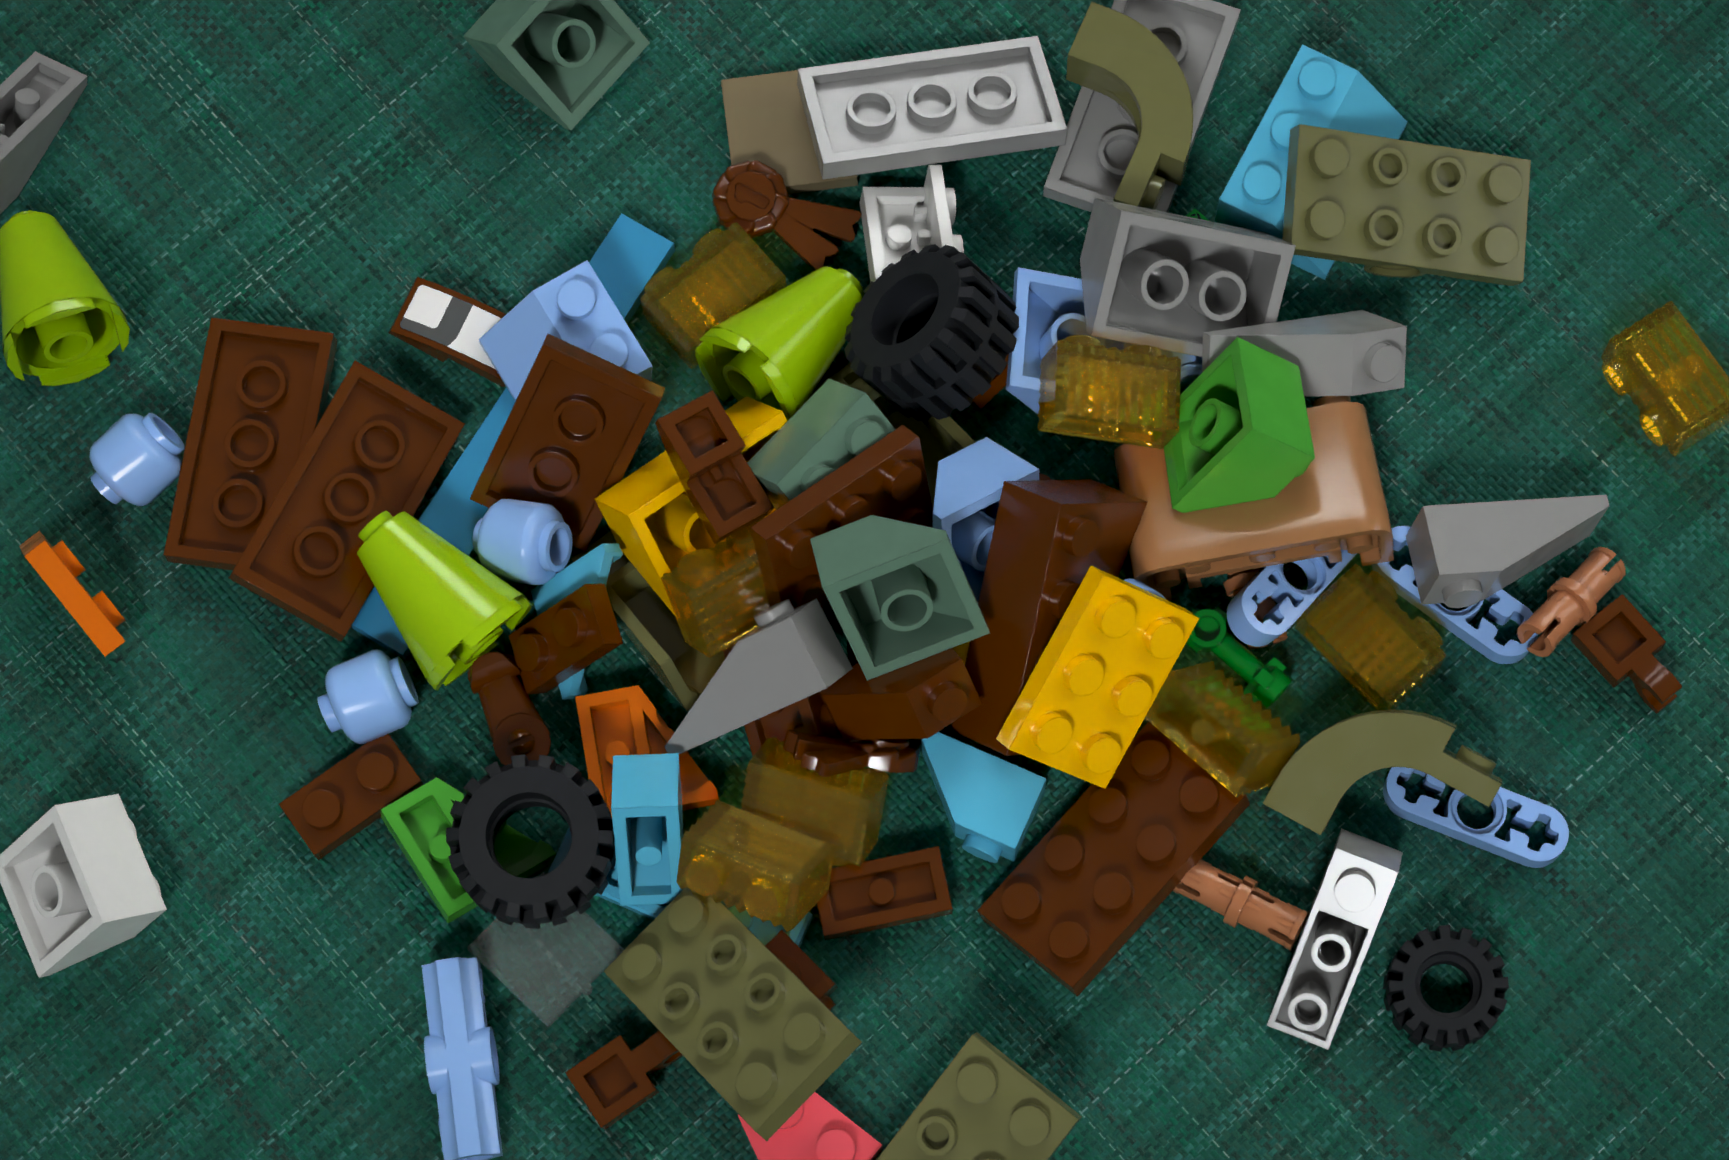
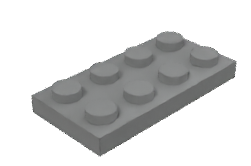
(931, 107)
(1102, 132)

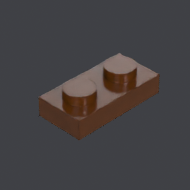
(565, 638)
(350, 795)
(885, 893)

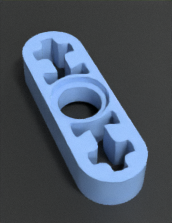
(1291, 601)
(1482, 638)
(1515, 843)

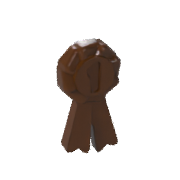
(760, 204)
(836, 756)

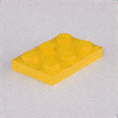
(1097, 678)

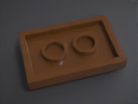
(569, 435)
(879, 481)

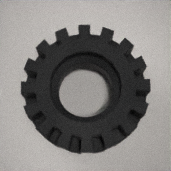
(1467, 955)

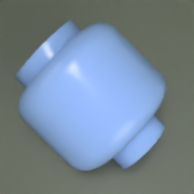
(136, 459)
(523, 541)
(368, 696)

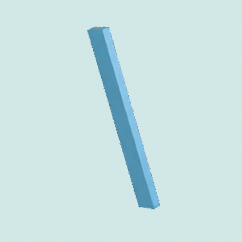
(624, 266)

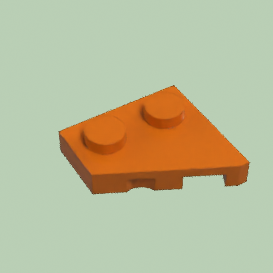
(60, 571)
(629, 724)

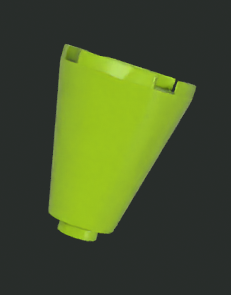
(53, 304)
(782, 342)
(437, 595)

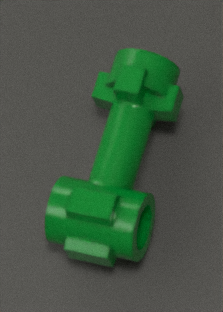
(1211, 635)

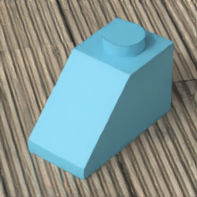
(983, 796)
(647, 827)

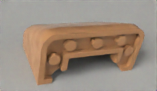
(1316, 515)

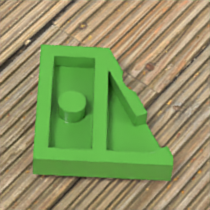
(420, 829)

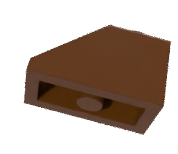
(903, 702)

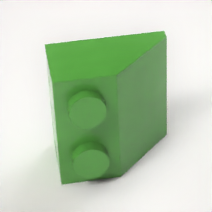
(1239, 431)

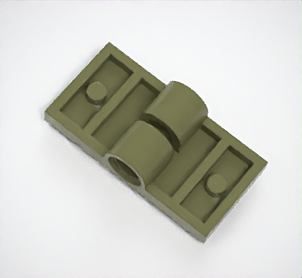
(1406, 206)
(732, 1010)
(984, 1112)

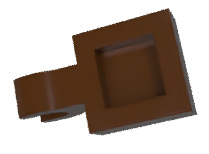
(1624, 646)
(618, 1078)

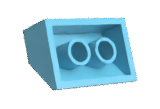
(1315, 94)

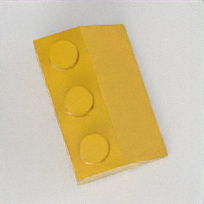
(653, 512)

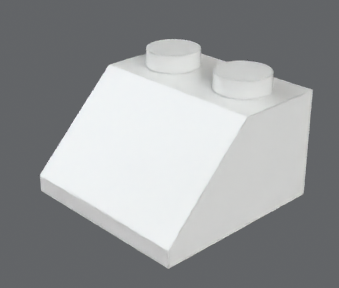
(79, 883)

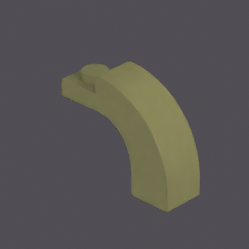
(1143, 77)
(1370, 741)

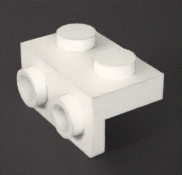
(907, 220)

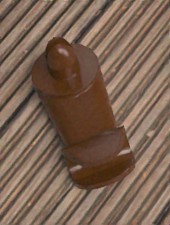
(508, 710)

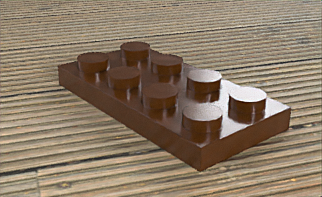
(248, 425)
(366, 456)
(1112, 860)

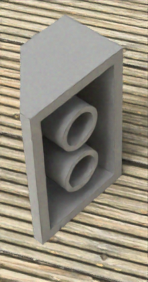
(1175, 276)

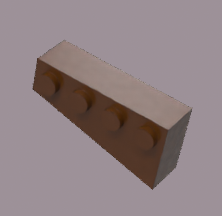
(1035, 563)

